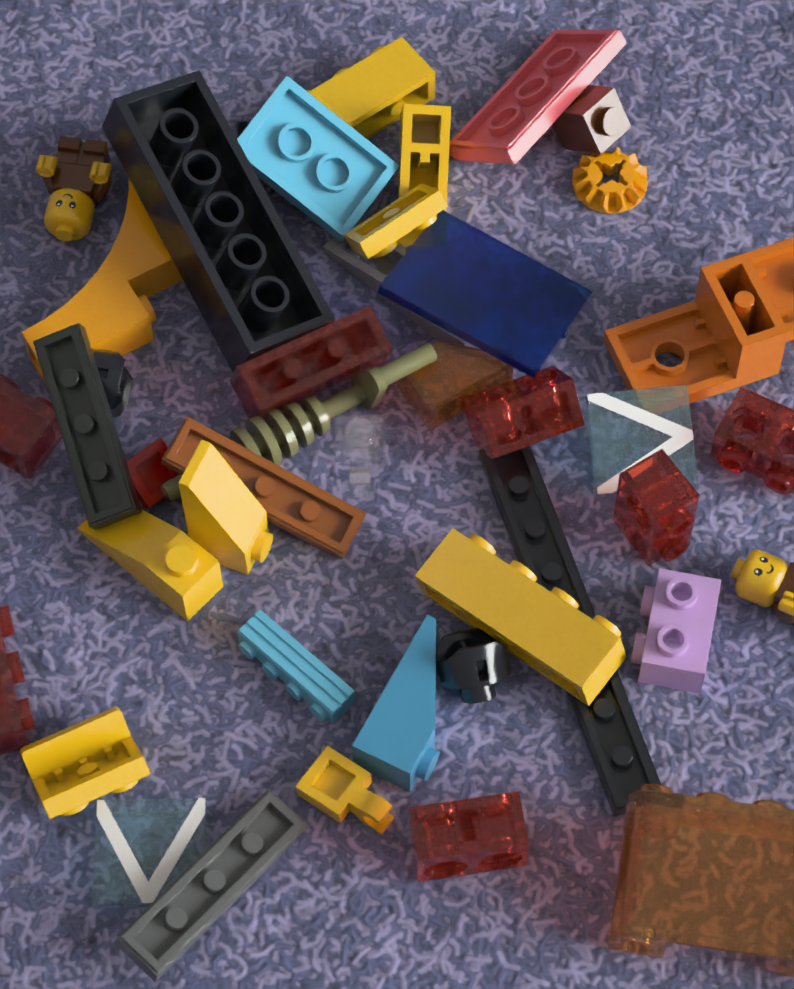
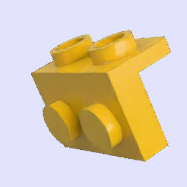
(84, 763)

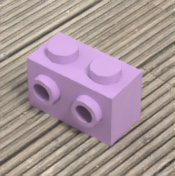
(678, 630)

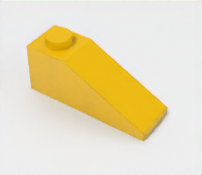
(423, 152)
(223, 511)
(161, 560)

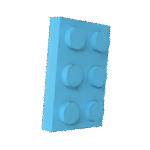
(315, 159)

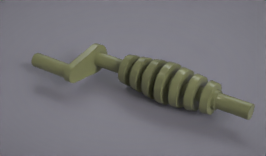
(281, 431)

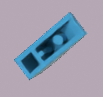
(400, 730)

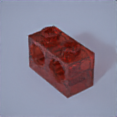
(523, 411)
(774, 436)
(656, 508)
(468, 836)

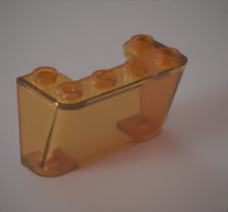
(705, 876)

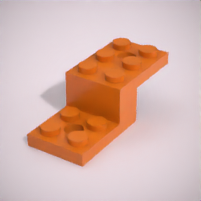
(724, 336)

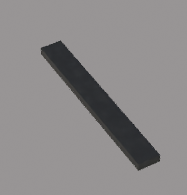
(542, 547)

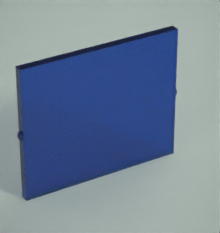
(485, 293)

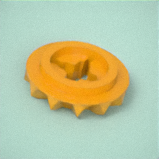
(610, 196)

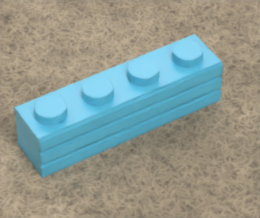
(295, 666)

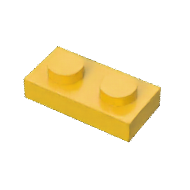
(408, 213)

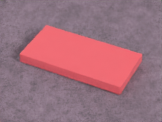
(535, 95)

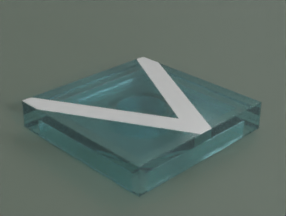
(636, 425)
(144, 848)

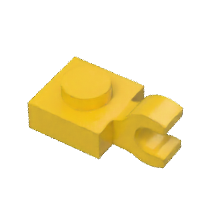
(341, 786)

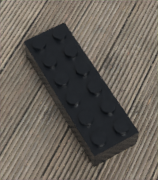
(214, 218)

